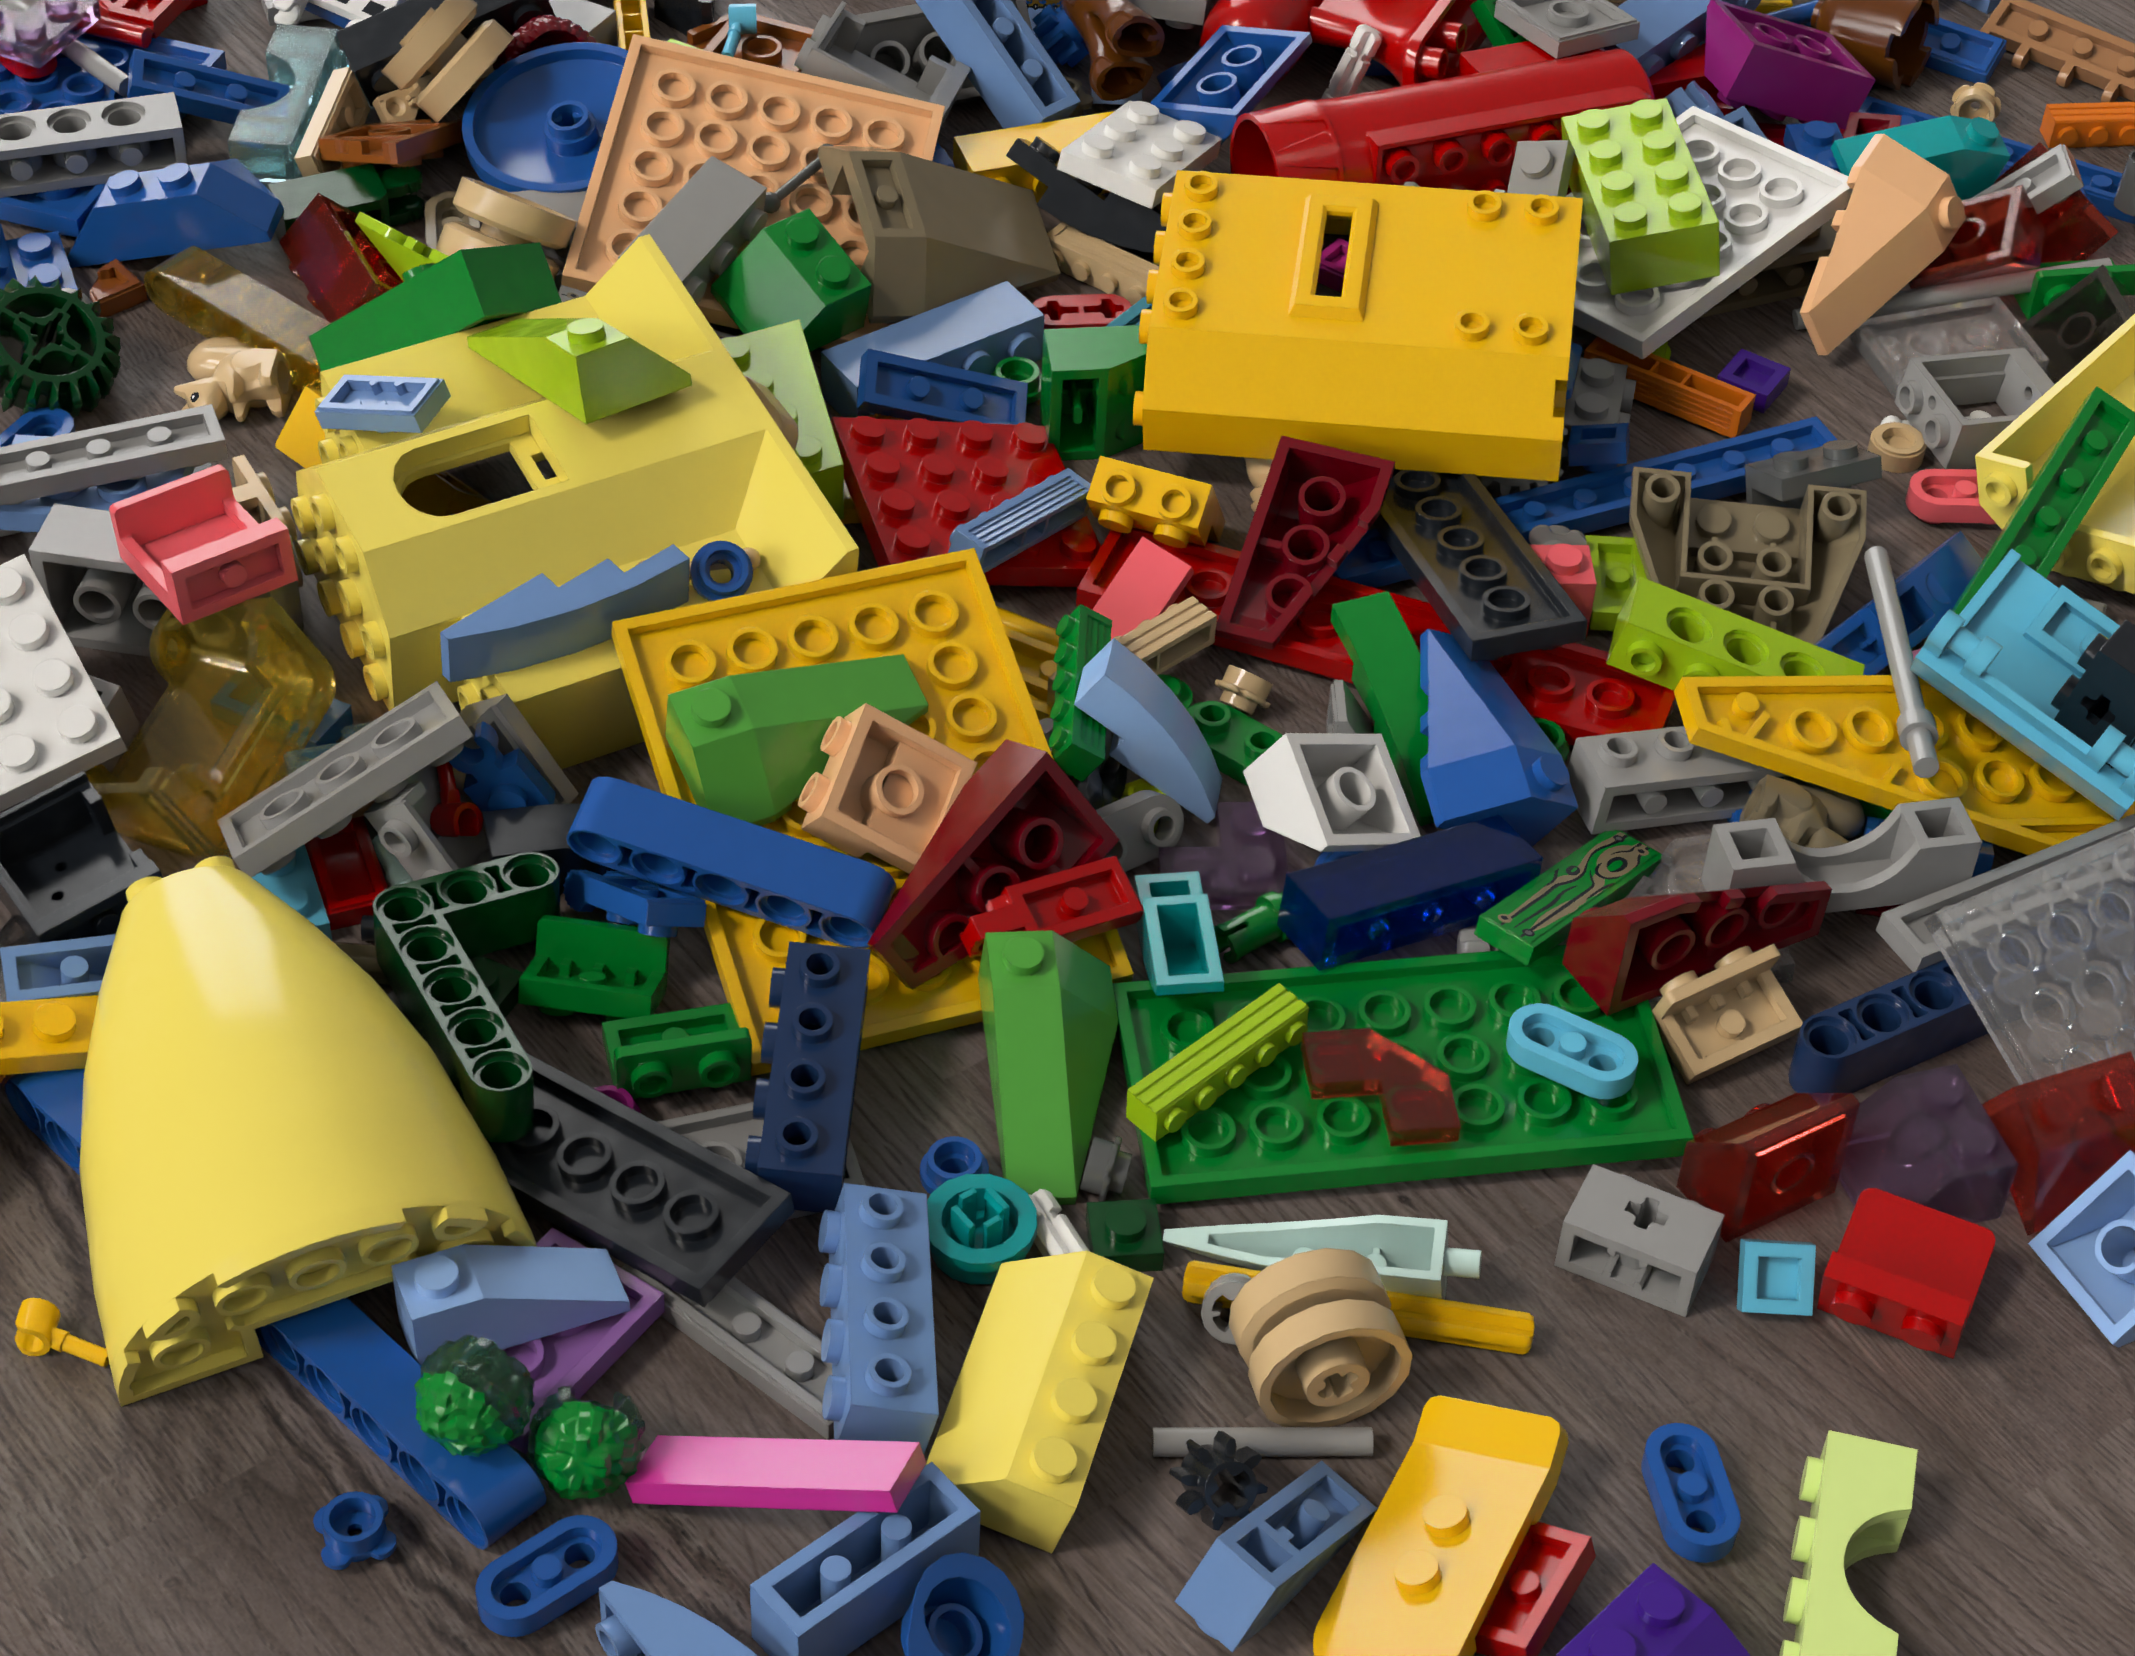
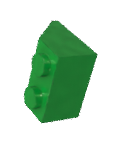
(792, 275)

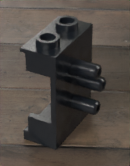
(66, 864)

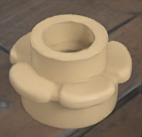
(1981, 93)
(1243, 690)

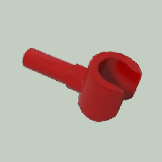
(451, 815)

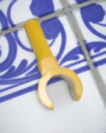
(38, 1333)

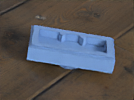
(382, 403)

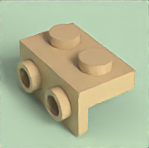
(1724, 1013)

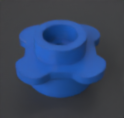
(351, 1513)

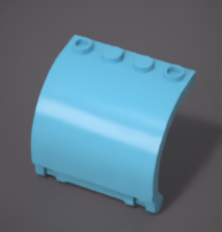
(2008, 663)

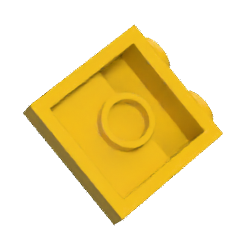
(1154, 501)

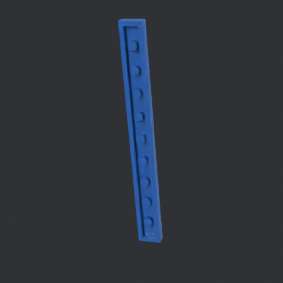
(1604, 497)

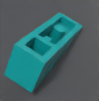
(1958, 145)

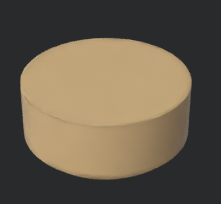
(1899, 447)

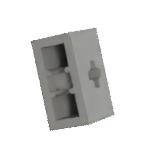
(1639, 1240)

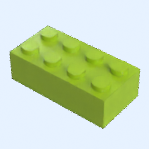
(1641, 197)

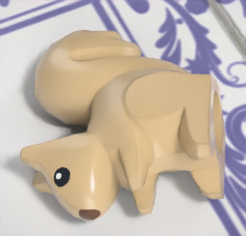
(236, 378)

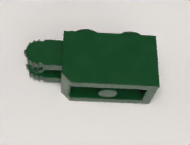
(357, 189)

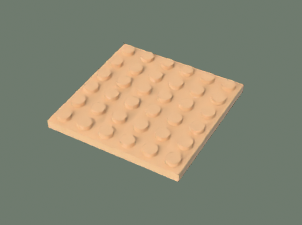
(761, 119)

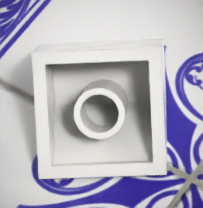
(1331, 792)

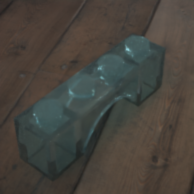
(270, 135)

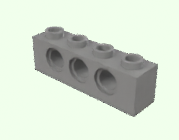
(88, 143)

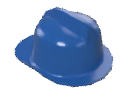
(963, 1610)

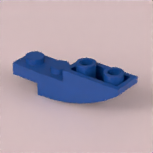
(1924, 597)

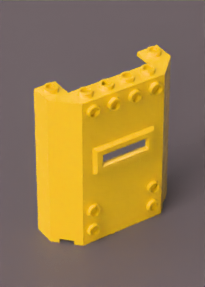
(1429, 358)

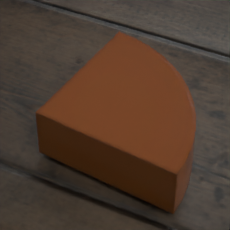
(117, 289)

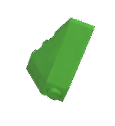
(1048, 1053)

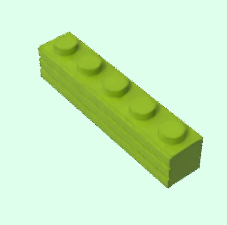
(1217, 1062)

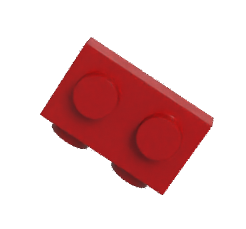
(1907, 1271)

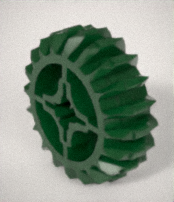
(54, 349)

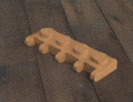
(2065, 46)

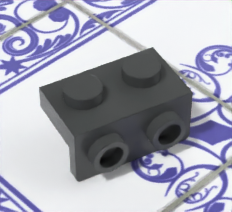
(1786, 476)

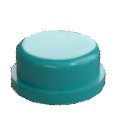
(979, 1225)

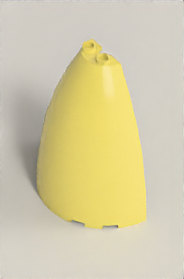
(258, 1132)

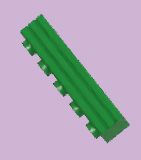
(1076, 736)

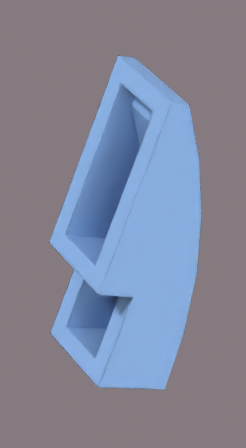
(1150, 729)

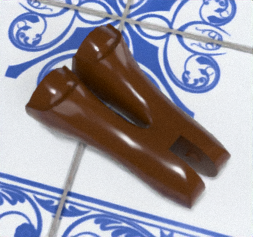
(1117, 42)

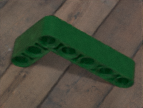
(425, 949)

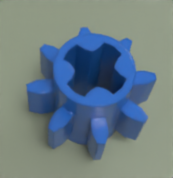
(1059, 36)

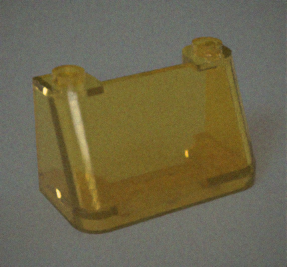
(234, 704)

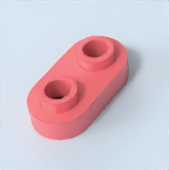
(1946, 497)

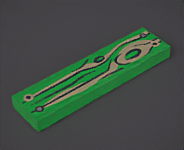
(1543, 910)

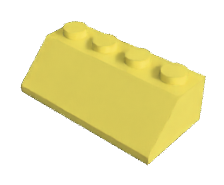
(1039, 1390)

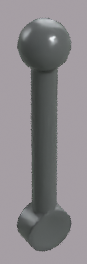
(773, 200)

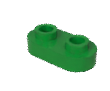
(1232, 736)

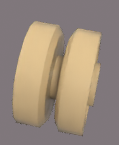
(450, 57)
(505, 221)
(1319, 1338)

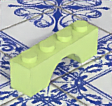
(1857, 1511)

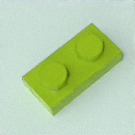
(1616, 572)

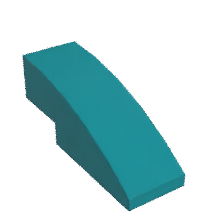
(1177, 934)

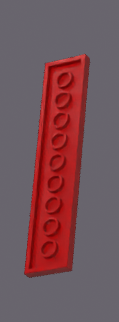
(1559, 684)

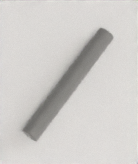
(1270, 1440)

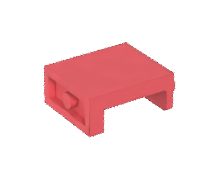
(201, 545)

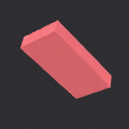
(1143, 587)

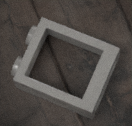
(1941, 381)

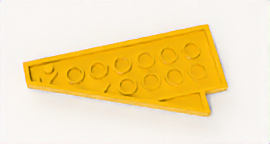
(1847, 740)

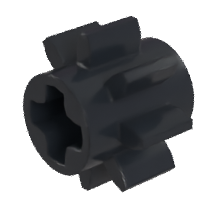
(1235, 1472)

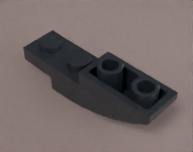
(1082, 203)

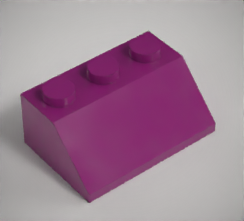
(1781, 67)

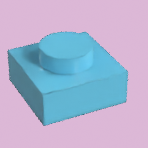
(1776, 1277)

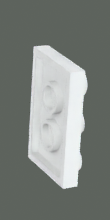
(1139, 152)

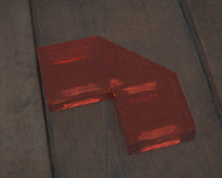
(1411, 1091)

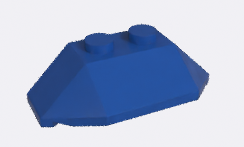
(176, 209)

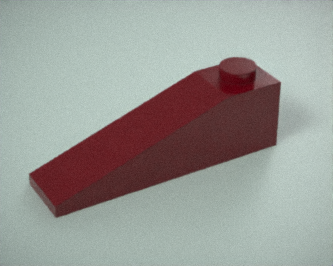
(1303, 529)
(1004, 828)
(1643, 942)

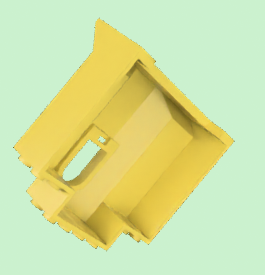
(624, 489)

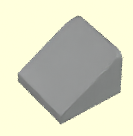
(1345, 712)

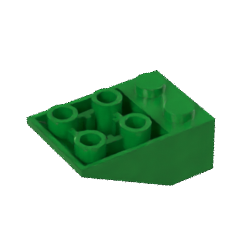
(1091, 390)

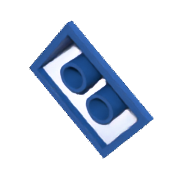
(1230, 76)

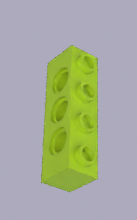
(1678, 636)

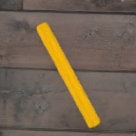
(1417, 1315)

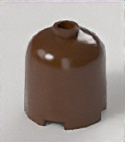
(1881, 35)

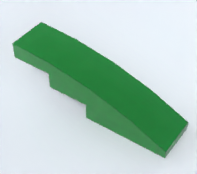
(1389, 684)

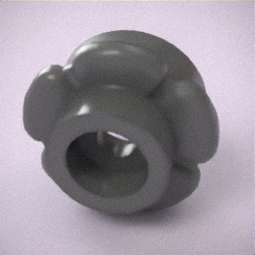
(1106, 1168)

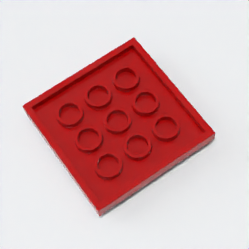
(928, 477)

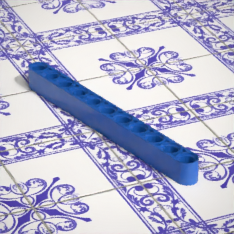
(342, 1363)

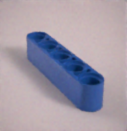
(731, 862)

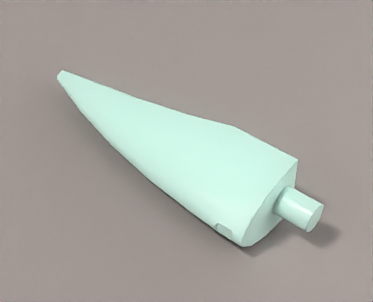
(1406, 1251)

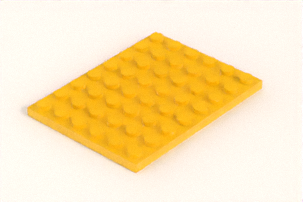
(960, 654)

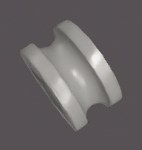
(1228, 1286)

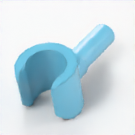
(741, 21)

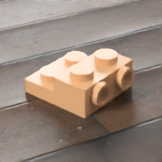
(882, 787)

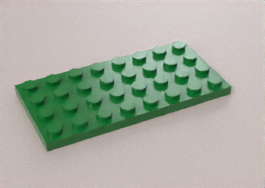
(1439, 1008)

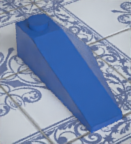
(1485, 747)

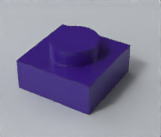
(1757, 376)

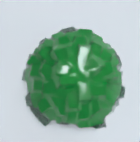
(473, 1396)
(585, 1444)

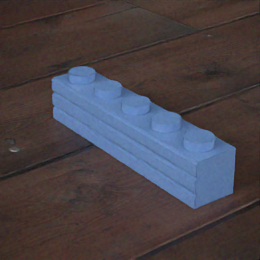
(1024, 519)

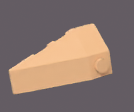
(1890, 232)

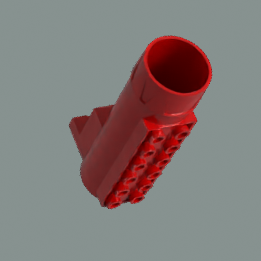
(1441, 130)

